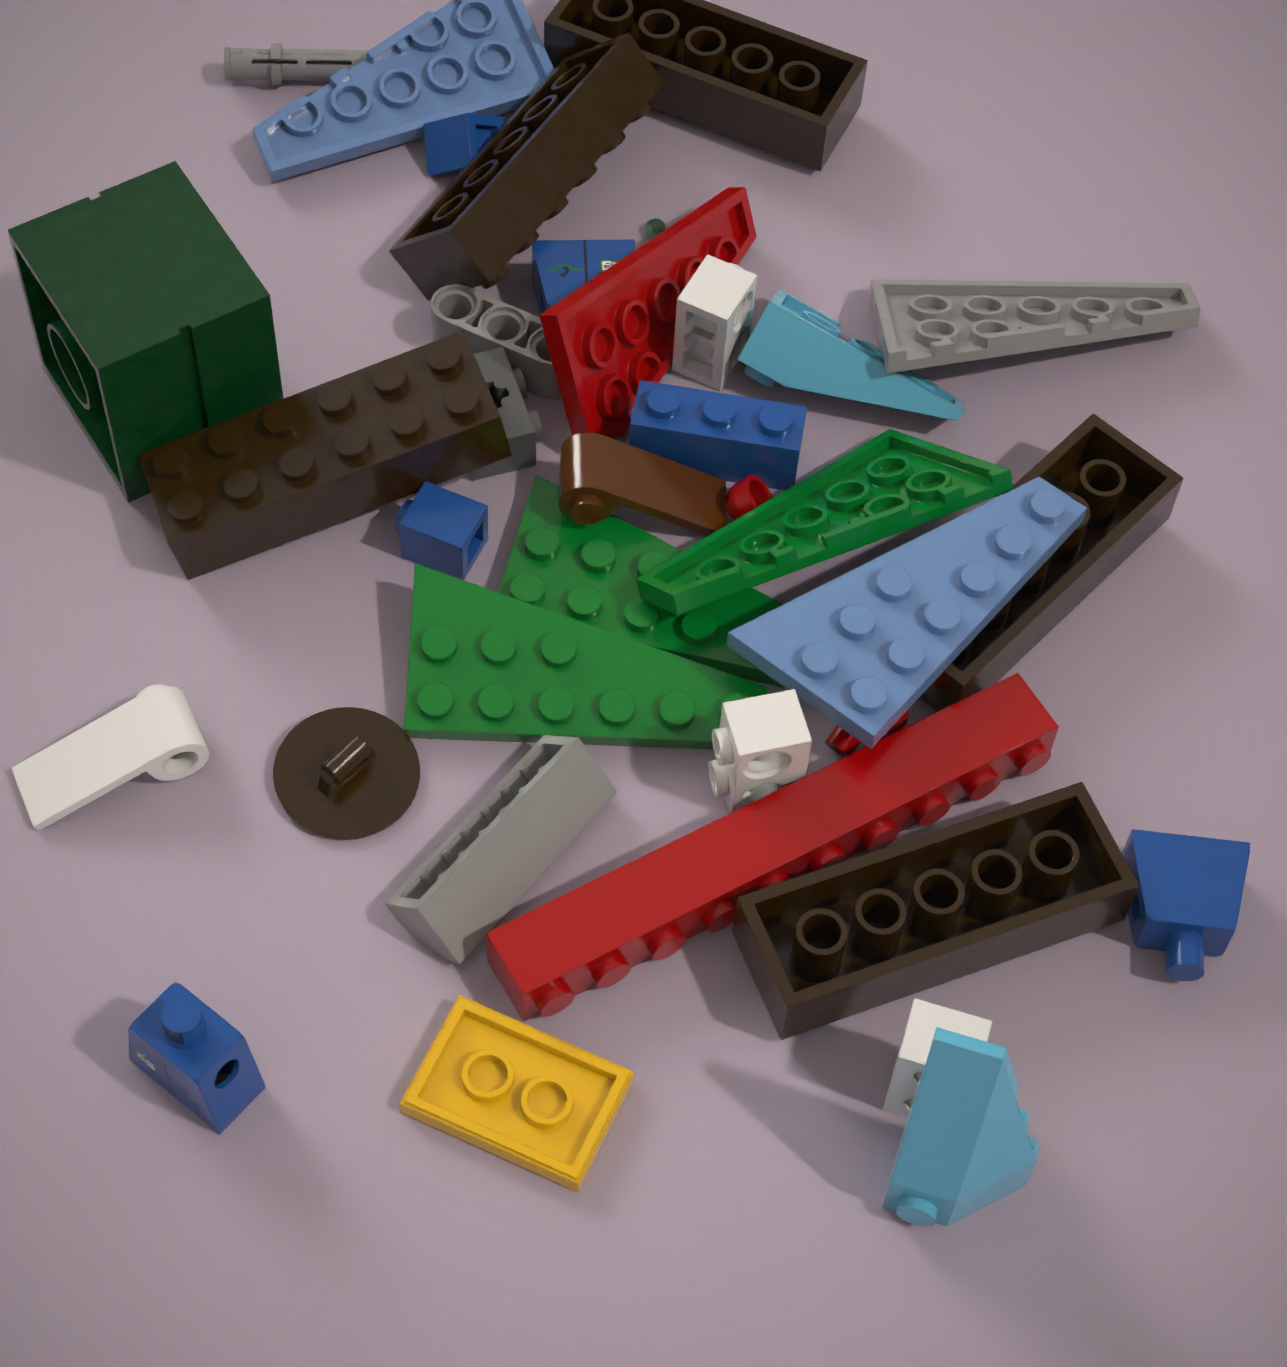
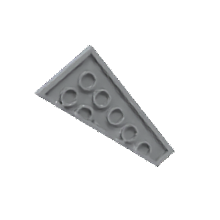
(977, 320)

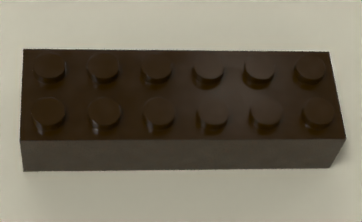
(726, 71)
(529, 168)
(324, 455)
(1126, 502)
(932, 909)

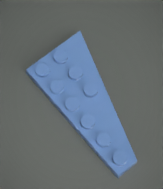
(439, 66)
(897, 622)

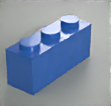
(719, 432)

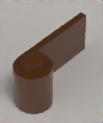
(606, 473)

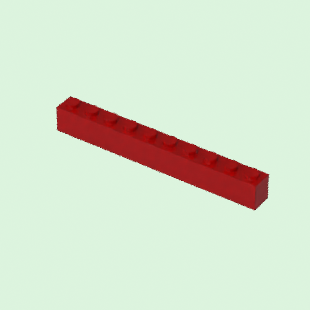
(799, 829)

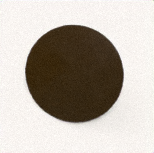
(346, 773)

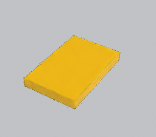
(517, 1093)

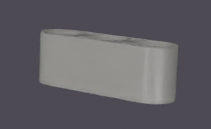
(494, 325)

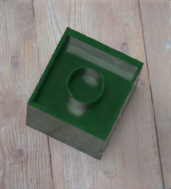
(146, 318)

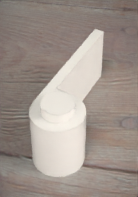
(145, 734)

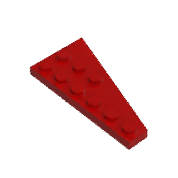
(625, 318)

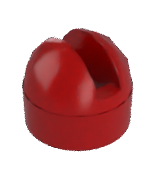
(746, 496)

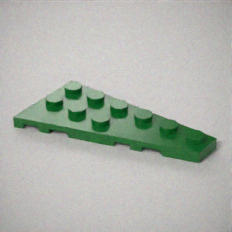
(844, 506)

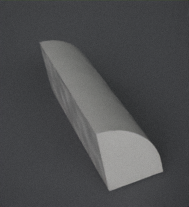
(502, 847)

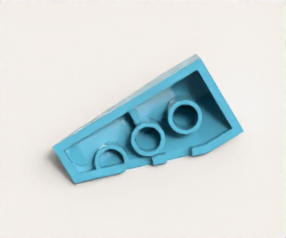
(806, 353)
(962, 1134)

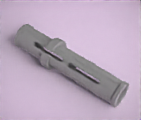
(240, 63)

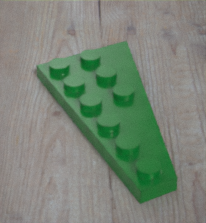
(593, 576)
(521, 672)

